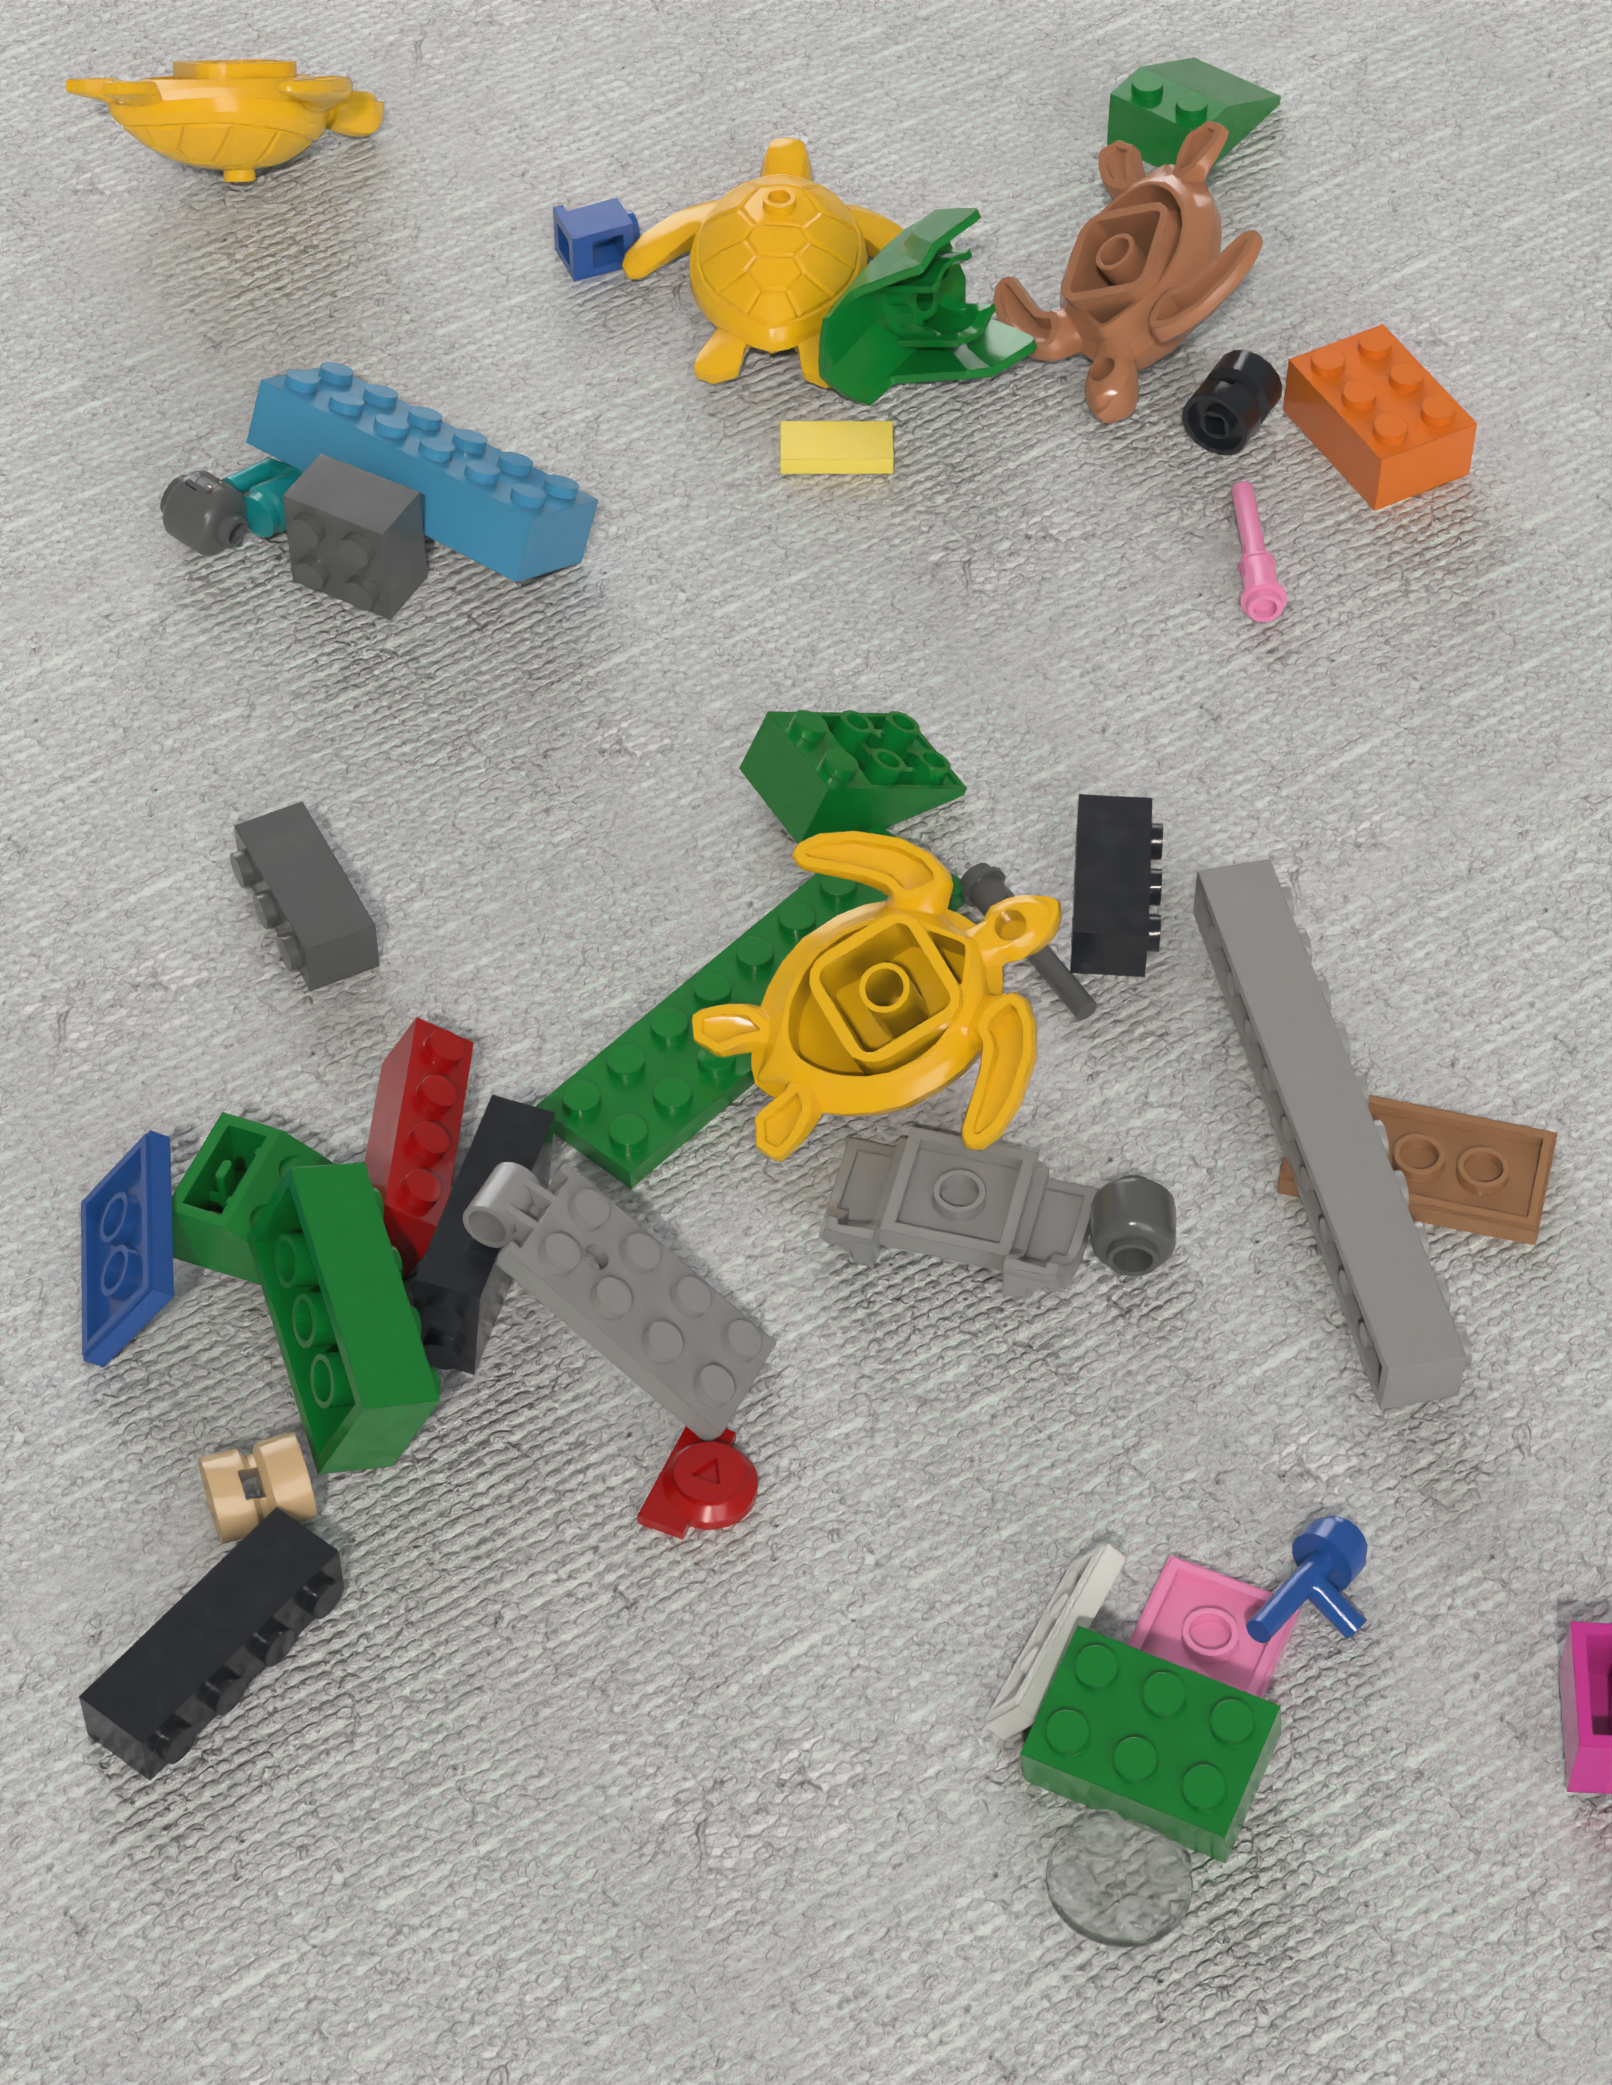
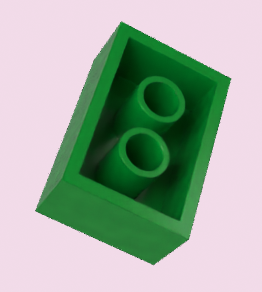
(1151, 1743)

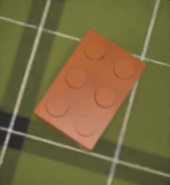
(1379, 417)

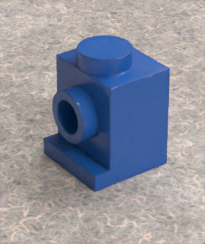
(594, 237)

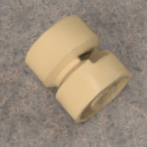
(280, 1479)

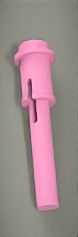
(1262, 594)

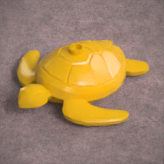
(234, 112)
(766, 261)
(889, 1001)

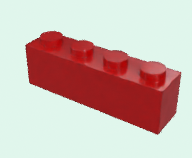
(417, 1133)

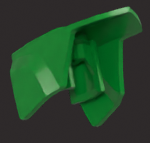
(911, 317)

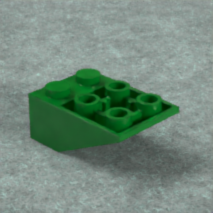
(846, 770)
(229, 1190)

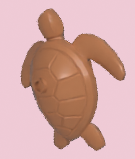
(1137, 272)

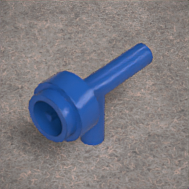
(1328, 1560)

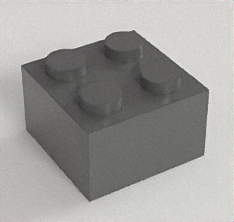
(355, 536)

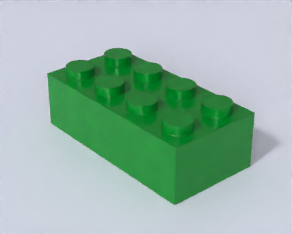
(343, 1317)

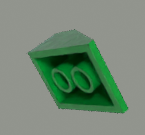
(1172, 98)

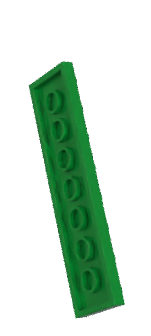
(659, 1085)

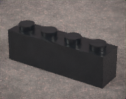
(213, 1644)

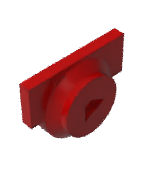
(701, 1486)

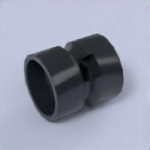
(1232, 402)

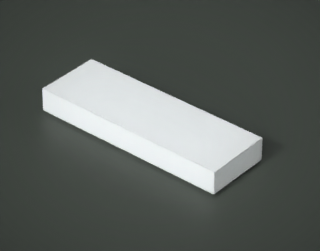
(1072, 1605)

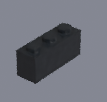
(1115, 886)

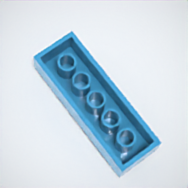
(471, 493)

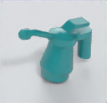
(266, 485)

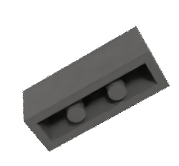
(304, 896)

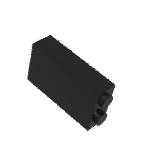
(458, 1280)

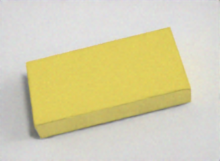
(836, 447)

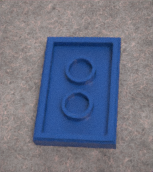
(126, 1249)

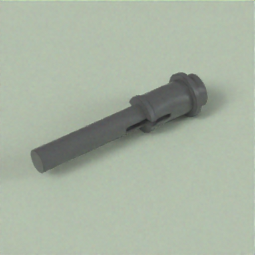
(985, 887)

